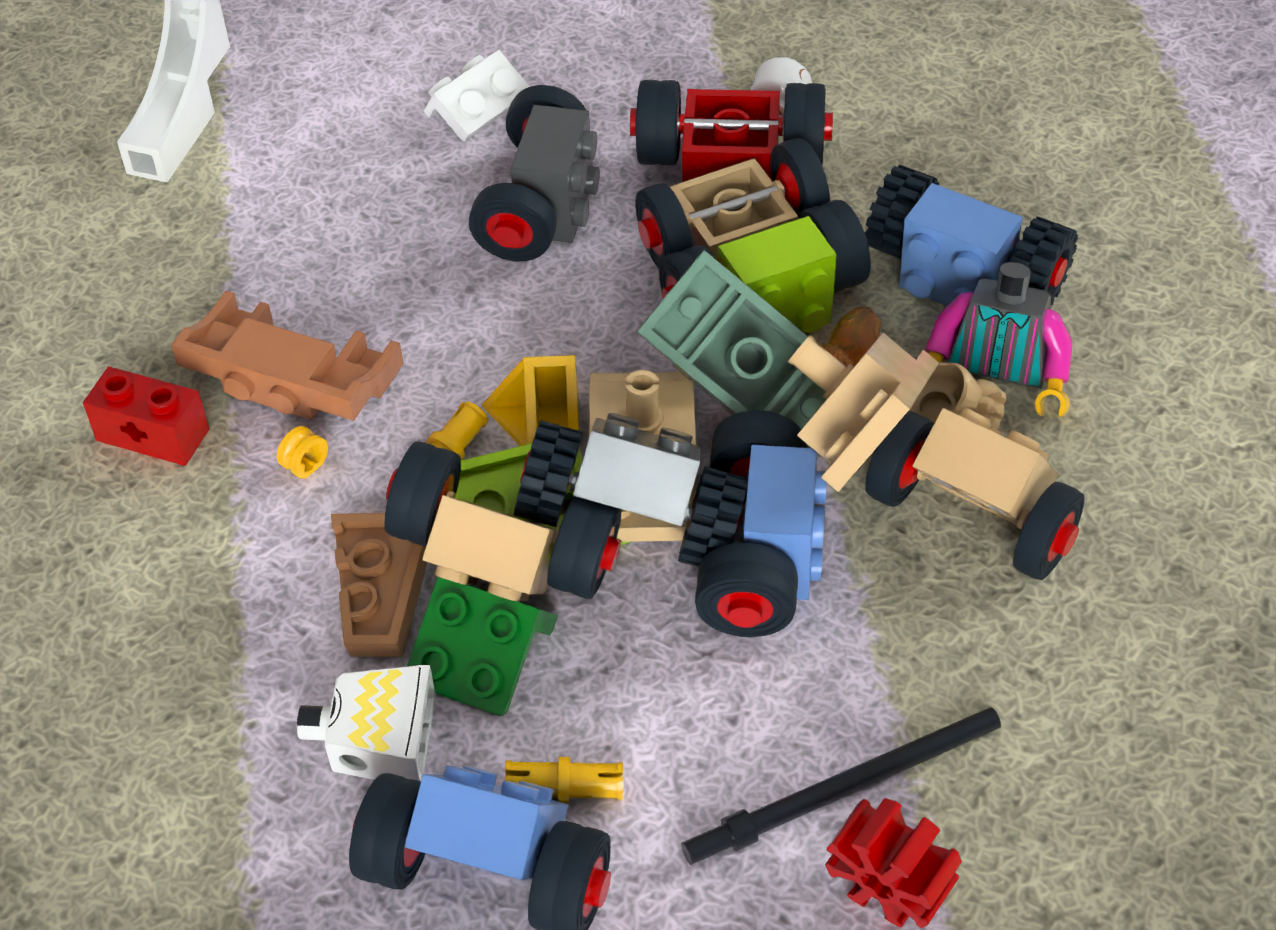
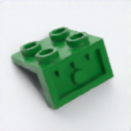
(476, 644)

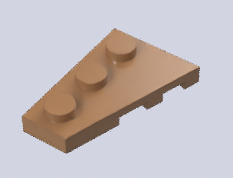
(377, 583)

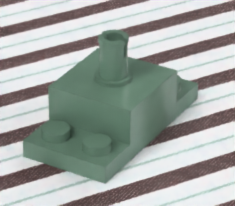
(732, 344)

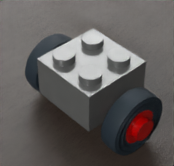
(548, 175)

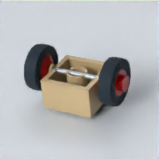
(731, 201)
(987, 470)

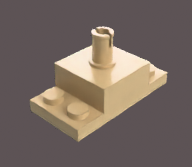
(860, 401)
(656, 402)

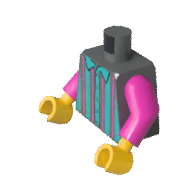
(1007, 335)

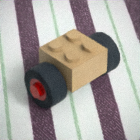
(494, 546)

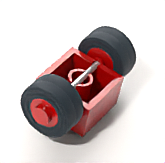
(724, 125)

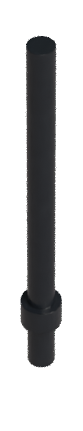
(743, 828)

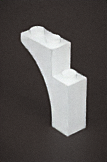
(178, 93)

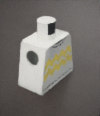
(375, 722)

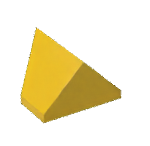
(536, 391)

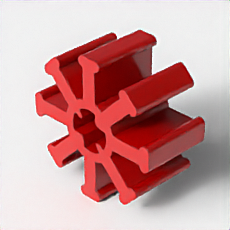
(893, 862)

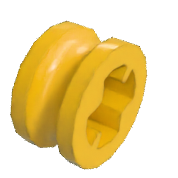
(302, 451)

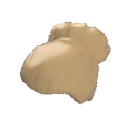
(954, 388)

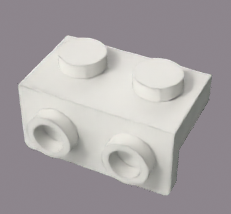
(476, 95)

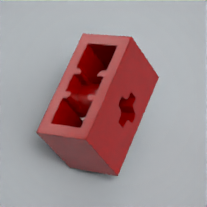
(146, 415)

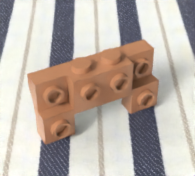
(283, 366)

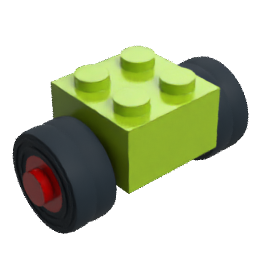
(792, 264)

